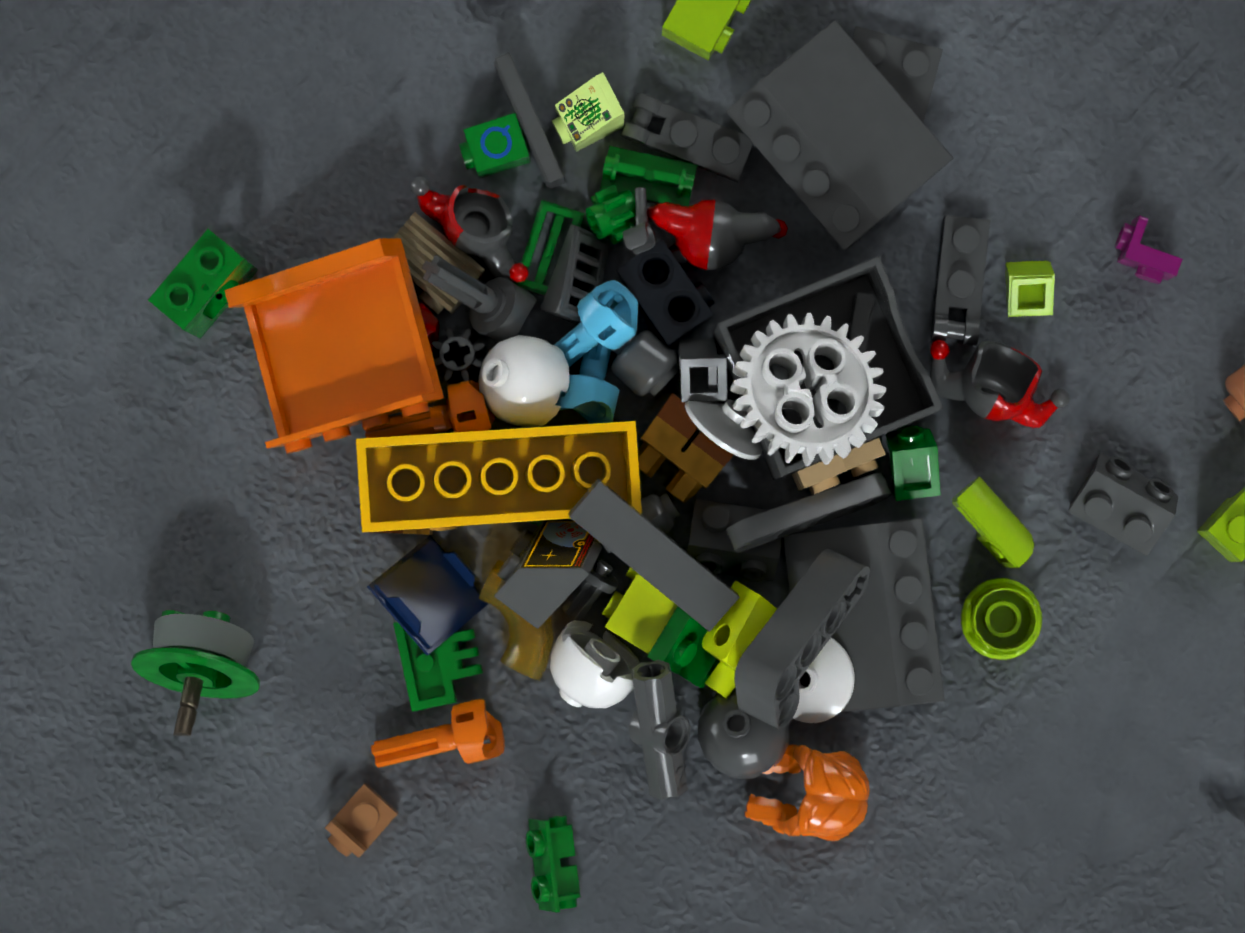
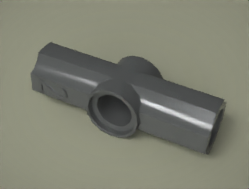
(659, 729)

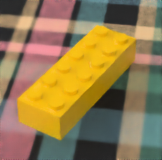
(492, 474)

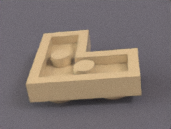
(822, 476)

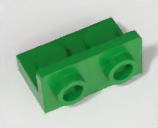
(682, 648)

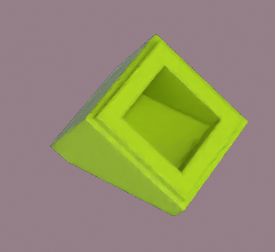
(1029, 288)

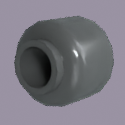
(645, 363)

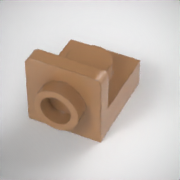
(360, 822)

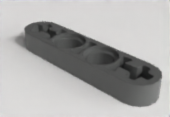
(808, 512)

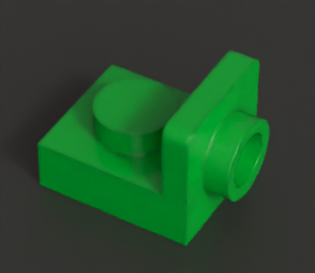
(913, 463)

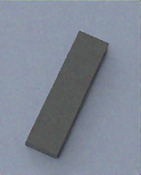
(653, 555)

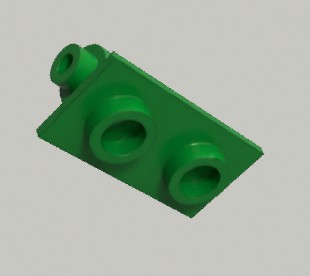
(662, 177)
(553, 885)

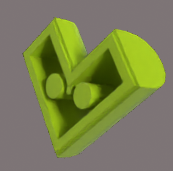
(995, 524)

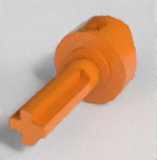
(441, 418)
(467, 732)

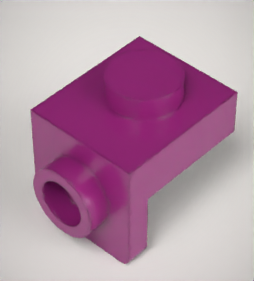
(1150, 263)

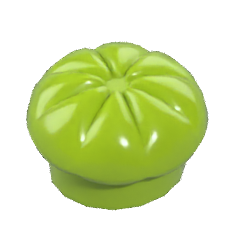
(1001, 618)

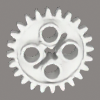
(848, 382)

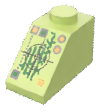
(588, 113)

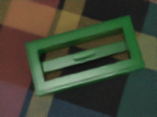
(561, 212)

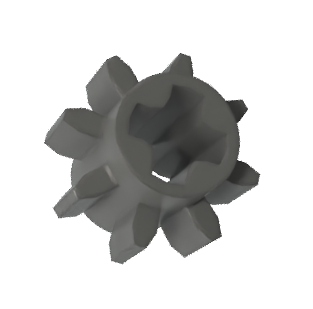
(446, 350)

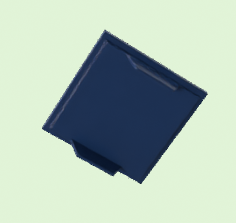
(429, 594)

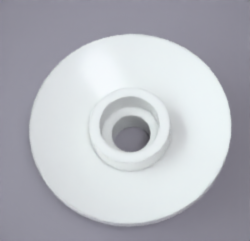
(723, 427)
(829, 687)

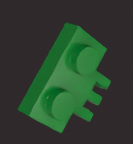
(432, 676)

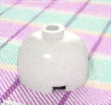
(524, 380)
(591, 668)

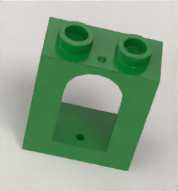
(192, 287)

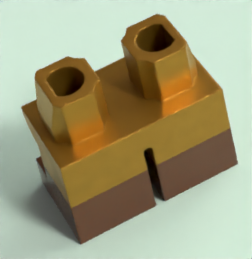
(665, 440)

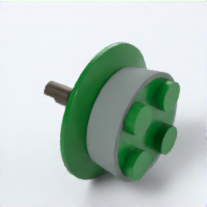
(198, 659)

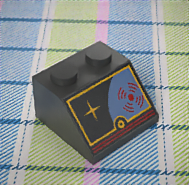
(546, 568)

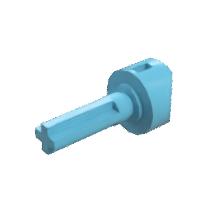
(601, 324)
(588, 390)

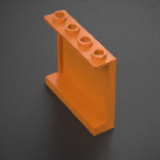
(340, 343)

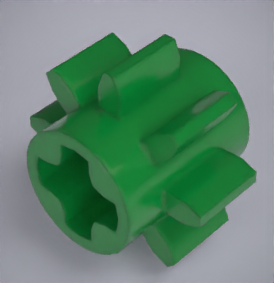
(611, 213)

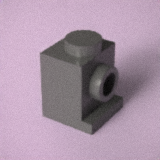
(702, 371)

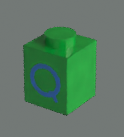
(494, 146)

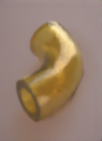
(527, 646)

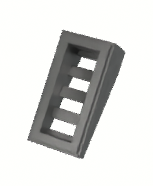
(560, 286)

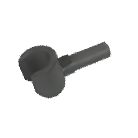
(641, 236)

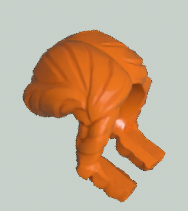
(833, 798)

